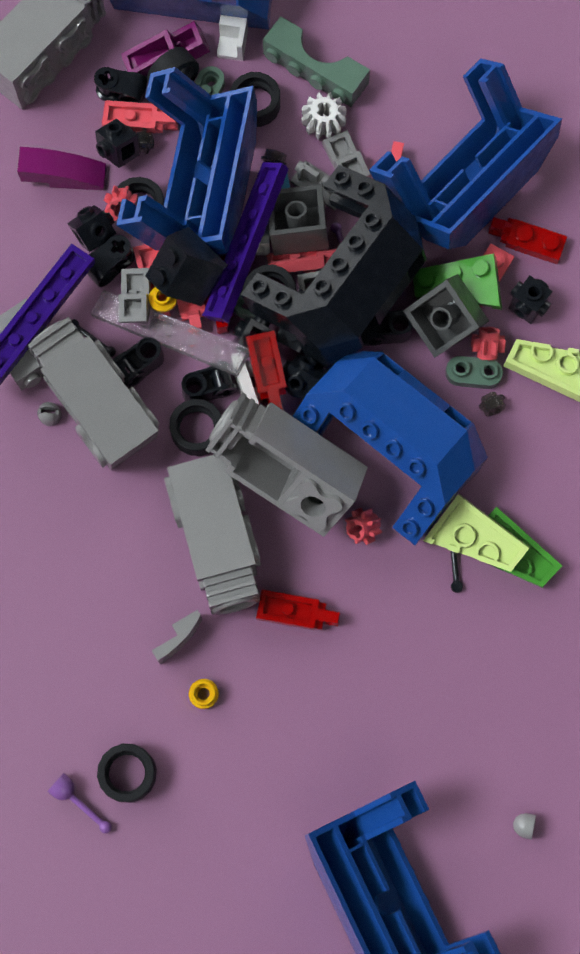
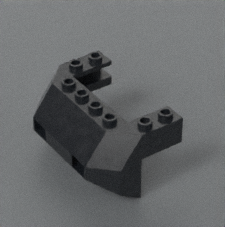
(356, 282)

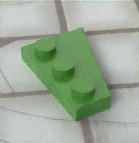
(477, 273)
(537, 564)

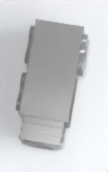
(40, 41)
(93, 391)
(287, 463)
(218, 536)

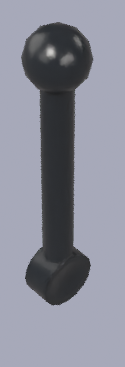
(110, 350)
(456, 586)

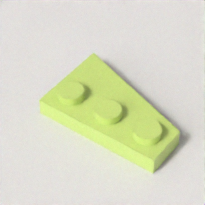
(547, 365)
(475, 534)

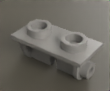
(310, 175)

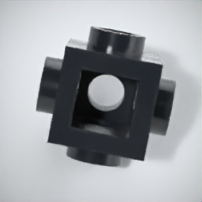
(117, 143)
(92, 227)
(530, 299)
(244, 327)
(302, 375)

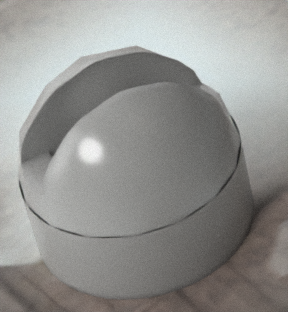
(46, 418)
(524, 825)

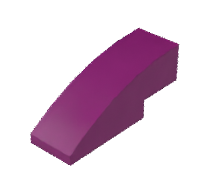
(143, 55)
(60, 169)

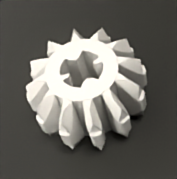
(323, 115)

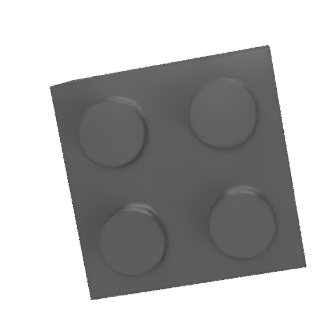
(299, 221)
(446, 315)

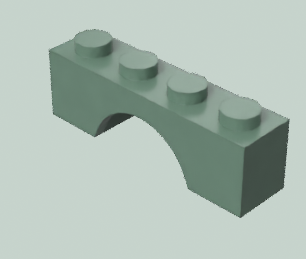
(341, 78)

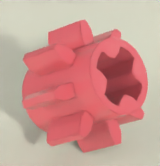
(113, 200)
(488, 343)
(363, 526)

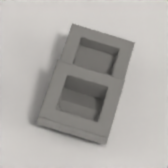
(343, 152)
(134, 296)
(185, 630)

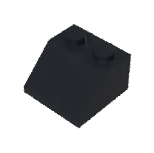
(186, 268)

